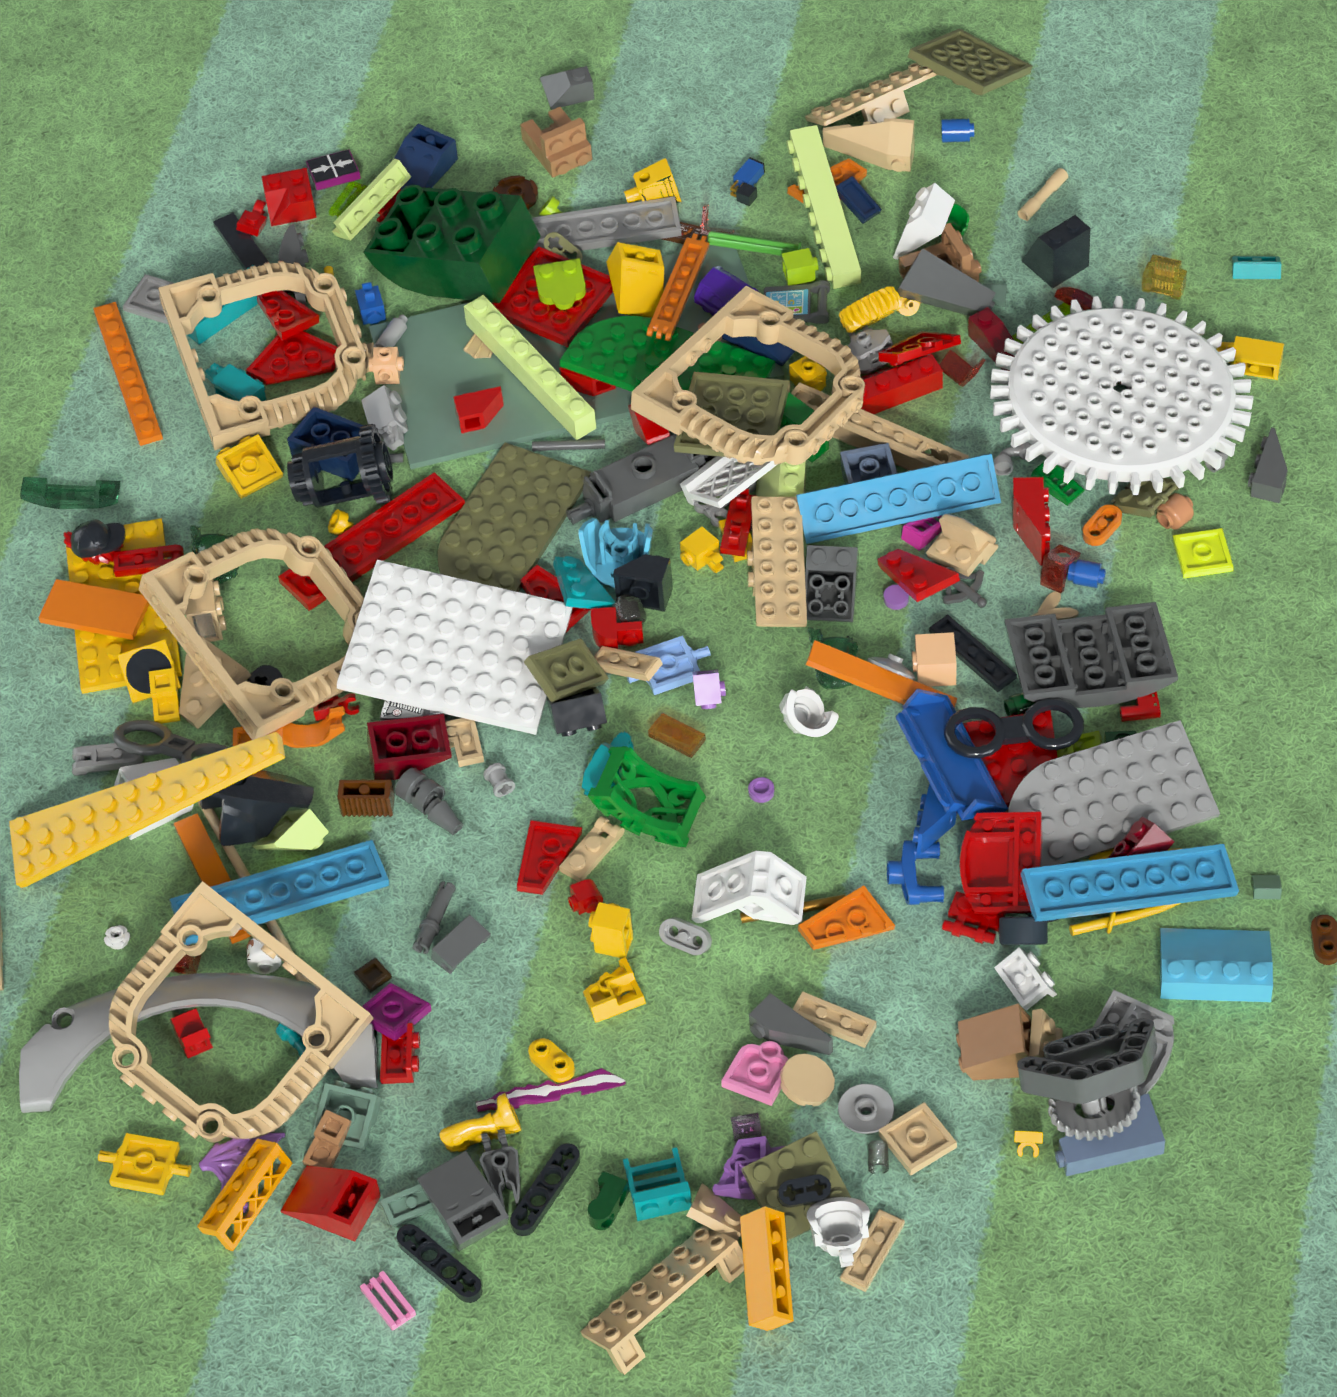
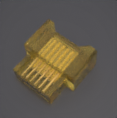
(1164, 277)

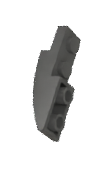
(291, 252)

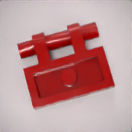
(963, 913)

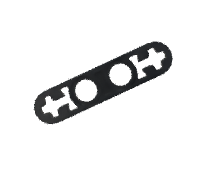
(542, 1188)
(438, 1264)

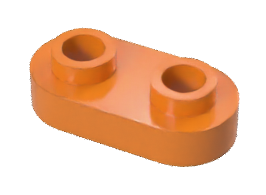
(1100, 526)

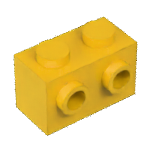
(611, 930)

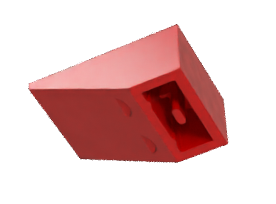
(1031, 514)
(333, 1200)

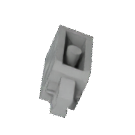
(386, 413)

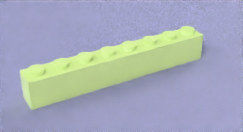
(824, 206)
(530, 367)

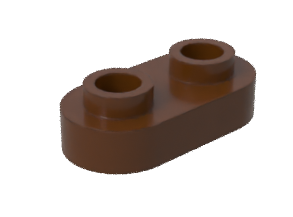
(1324, 937)

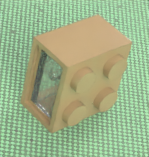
(206, 611)

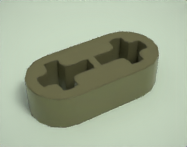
(564, 243)

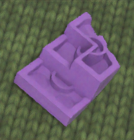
(746, 1151)

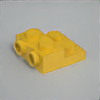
(248, 466)

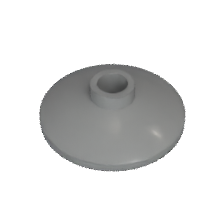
(892, 663)
(863, 1098)

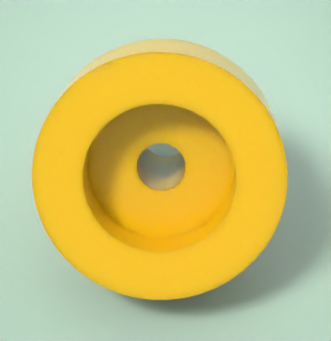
(908, 307)
(339, 522)

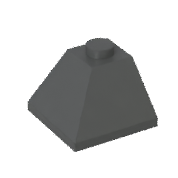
(568, 87)

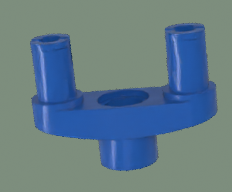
(904, 873)

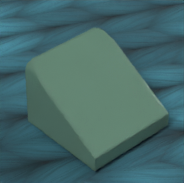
(1266, 887)

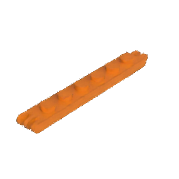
(678, 287)

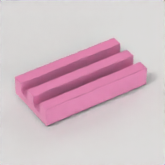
(375, 1283)

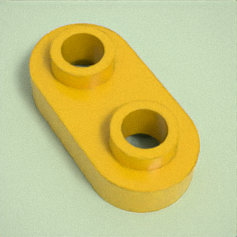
(549, 1060)

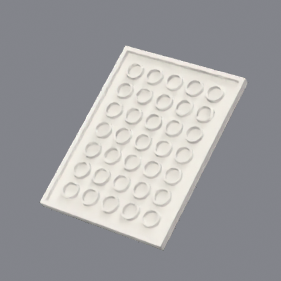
(452, 646)

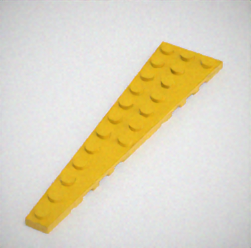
(85, 825)

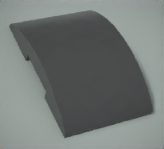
(1092, 657)

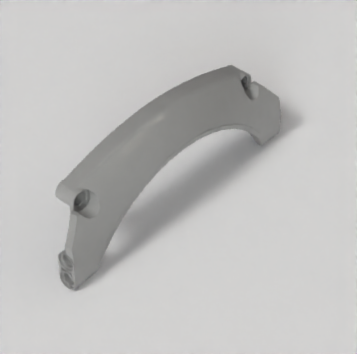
(57, 1051)

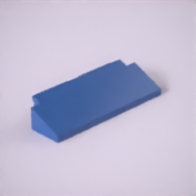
(957, 781)

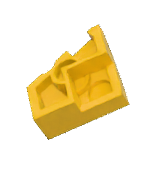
(605, 995)

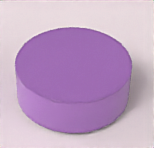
(895, 597)
(761, 789)

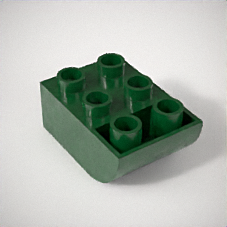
(453, 242)

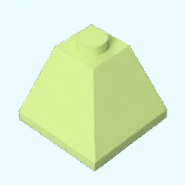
(295, 832)

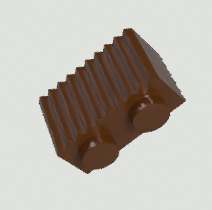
(366, 798)

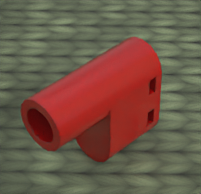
(1142, 710)

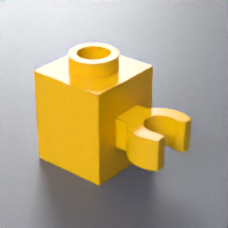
(701, 549)

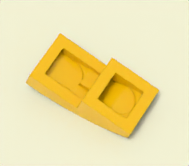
(164, 695)

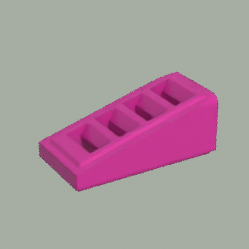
(917, 537)

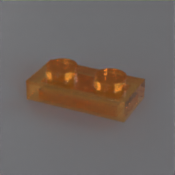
(676, 735)

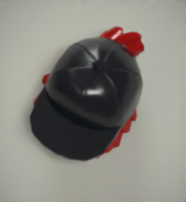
(96, 541)

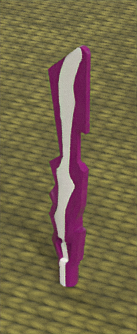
(549, 1091)

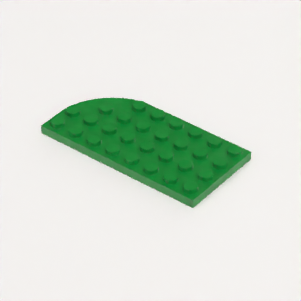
(624, 355)

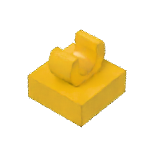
(1028, 1138)

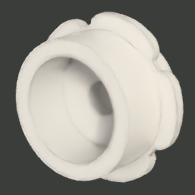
(117, 942)

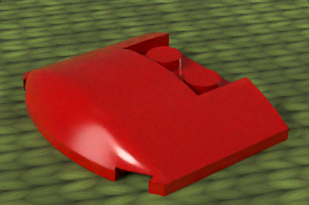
(994, 857)

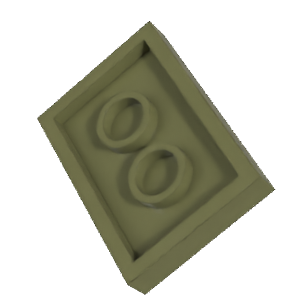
(566, 670)

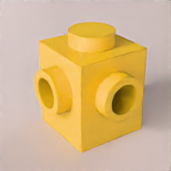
(808, 373)

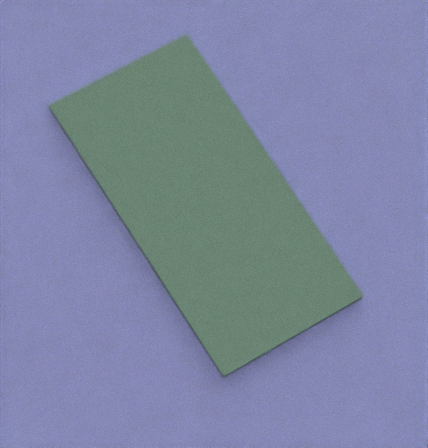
(441, 369)

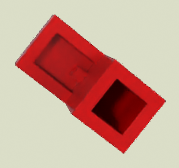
(612, 634)
(191, 1033)

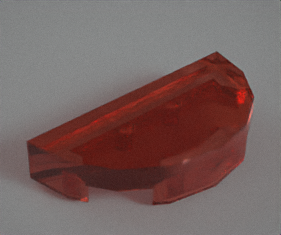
(1067, 294)

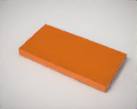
(94, 609)

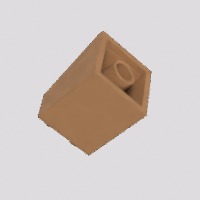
(994, 1043)

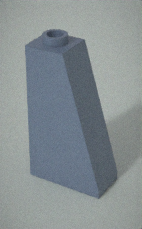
(1136, 1142)

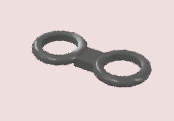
(171, 744)

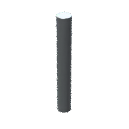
(568, 445)

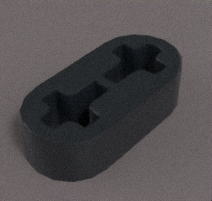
(802, 1184)

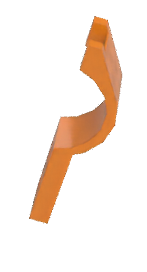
(303, 735)

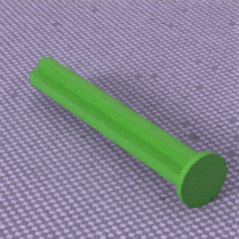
(751, 243)

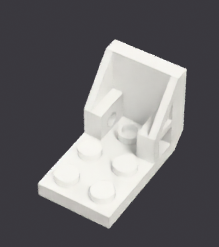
(756, 885)

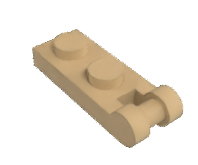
(591, 849)

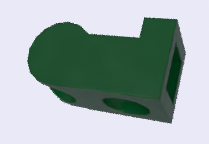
(609, 1201)

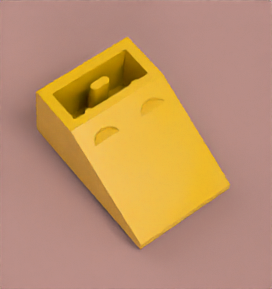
(636, 279)

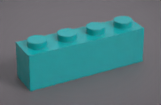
(209, 326)

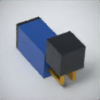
(746, 179)

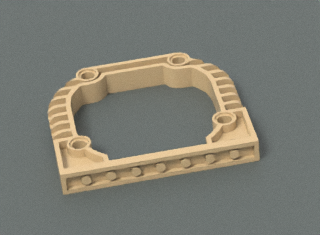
(203, 296)
(761, 317)
(254, 705)
(209, 918)

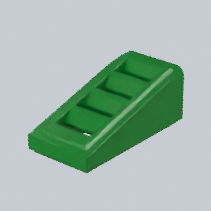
(1056, 492)

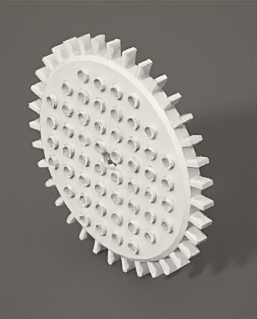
(1128, 345)

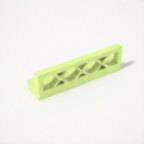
(371, 200)

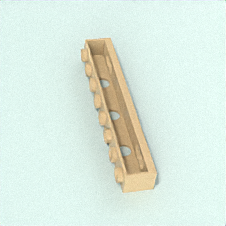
(869, 430)

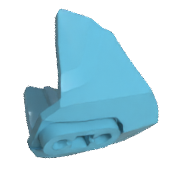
(611, 548)

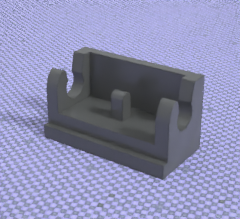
(459, 944)

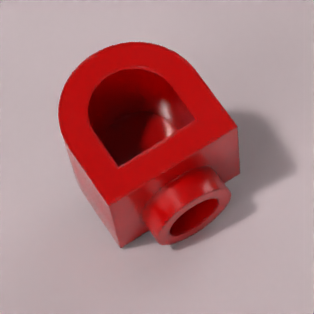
(584, 896)

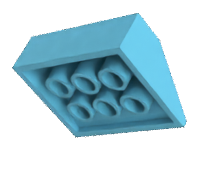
(1215, 965)

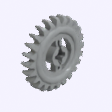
(1097, 1119)

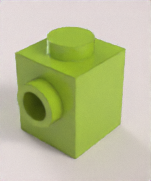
(799, 266)

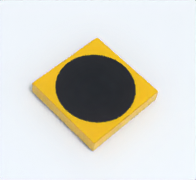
(138, 663)

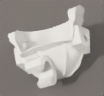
(805, 713)
(839, 1226)

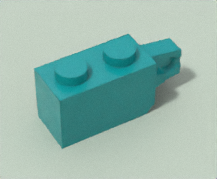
(234, 383)

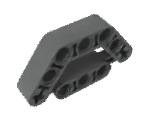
(1091, 1063)

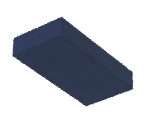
(857, 200)

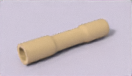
(1040, 197)

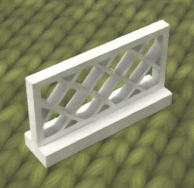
(719, 472)

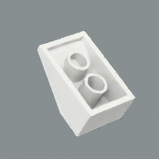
(926, 219)

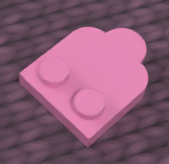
(756, 1072)

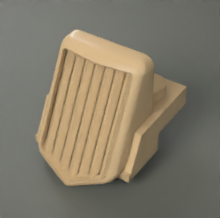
(961, 545)

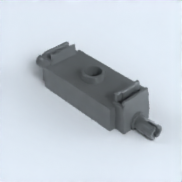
(632, 490)

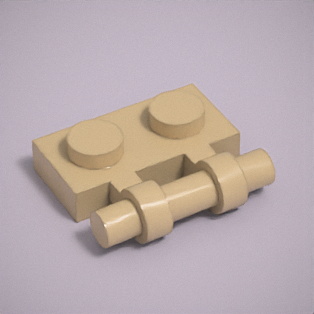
(1042, 1032)

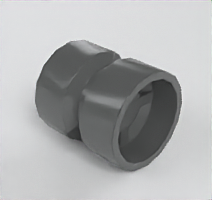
(418, 790)

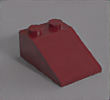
(407, 744)

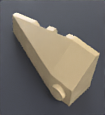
(881, 144)

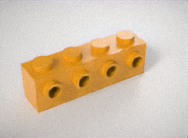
(766, 1269)

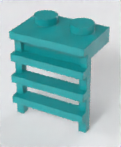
(660, 1200)

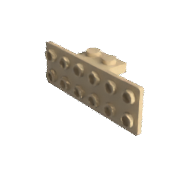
(878, 102)
(777, 562)

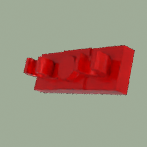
(737, 525)

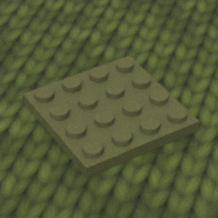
(969, 61)
(739, 400)

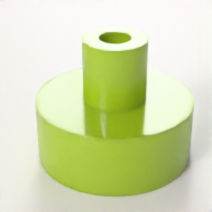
(550, 207)

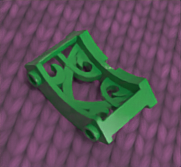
(639, 774)

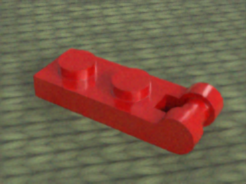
(145, 559)

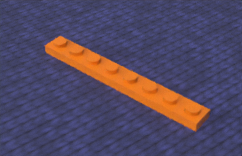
(128, 374)

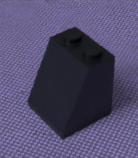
(1060, 252)

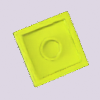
(1202, 553)

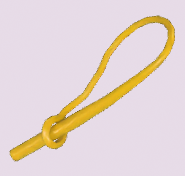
(1117, 919)

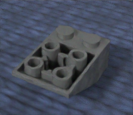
(831, 582)
(463, 1200)

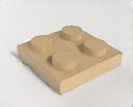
(917, 1138)

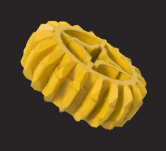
(870, 309)

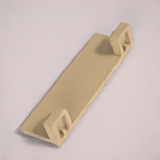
(660, 1287)

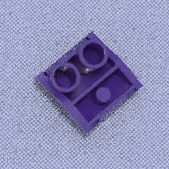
(718, 289)

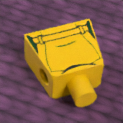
(653, 183)

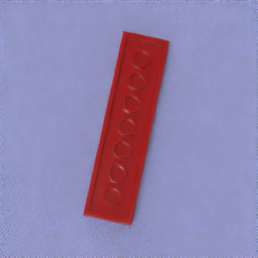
(381, 535)

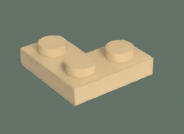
(465, 740)

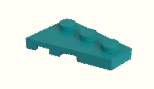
(579, 585)

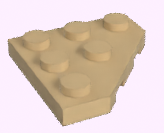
(198, 697)

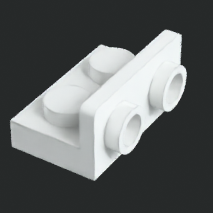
(1024, 978)

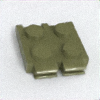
(1146, 501)

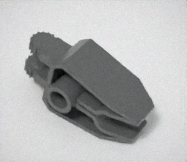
(501, 1164)

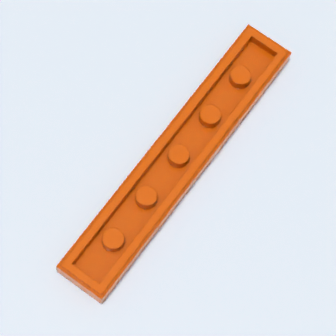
(865, 674)
(204, 857)

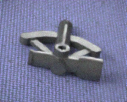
(966, 591)

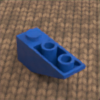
(932, 821)

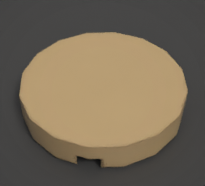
(807, 1080)

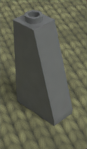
(944, 286)

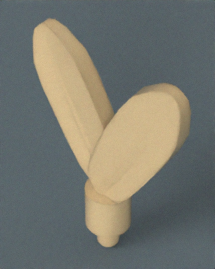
(1049, 607)

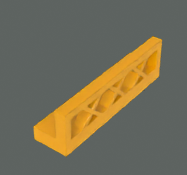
(243, 1187)

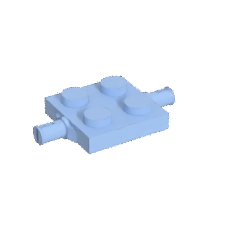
(677, 665)

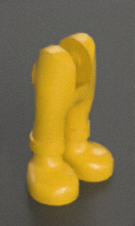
(468, 1132)

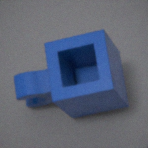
(370, 304)

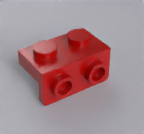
(399, 1057)

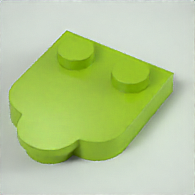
(560, 283)

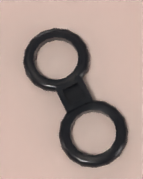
(1014, 729)

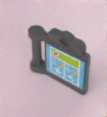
(799, 300)

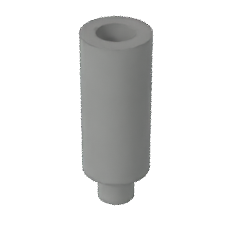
(392, 332)

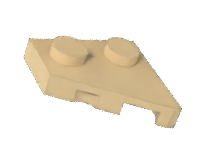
(715, 1213)

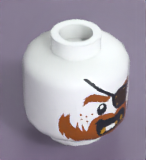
(258, 960)

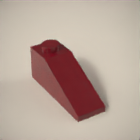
(989, 333)

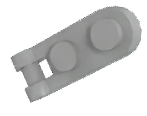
(103, 758)

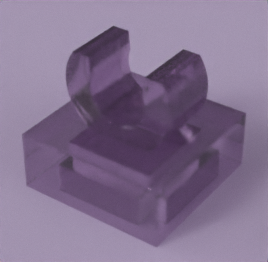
(746, 1126)

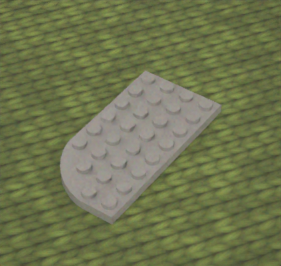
(1103, 790)

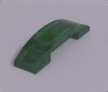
(70, 496)

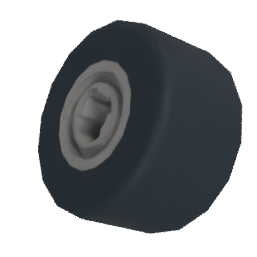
(1022, 931)

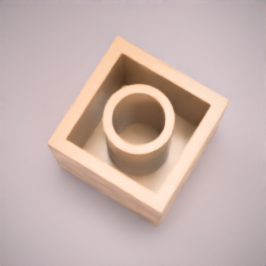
(935, 659)

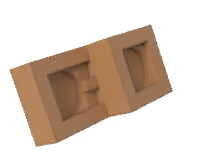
(328, 1140)

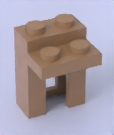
(560, 145)
(950, 250)

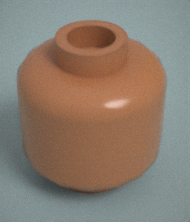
(1175, 511)

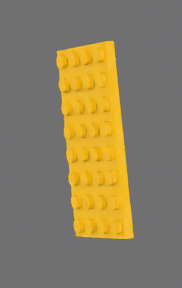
(98, 652)

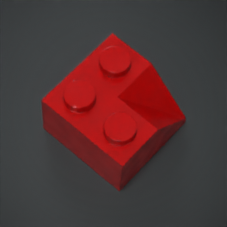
(288, 197)

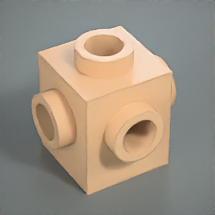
(386, 365)

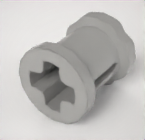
(499, 780)

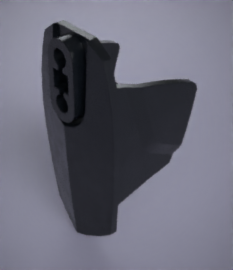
(256, 805)

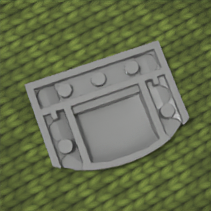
(1122, 1011)

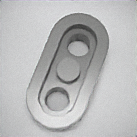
(686, 936)

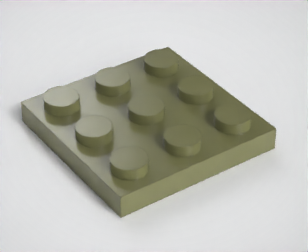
(793, 1161)

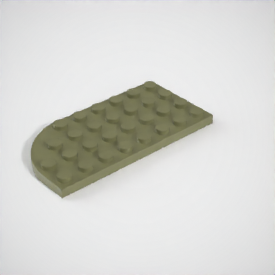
(510, 518)

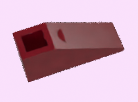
(1142, 839)

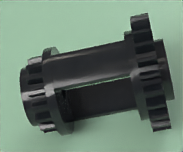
(373, 463)

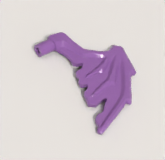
(226, 1157)

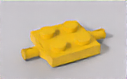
(144, 1164)

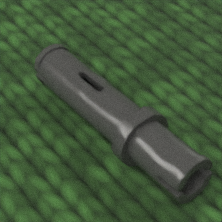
(430, 925)

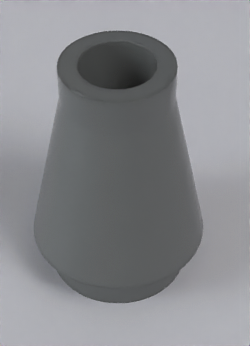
(443, 816)

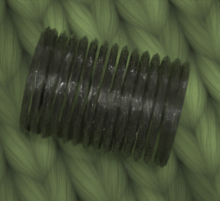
(884, 1155)

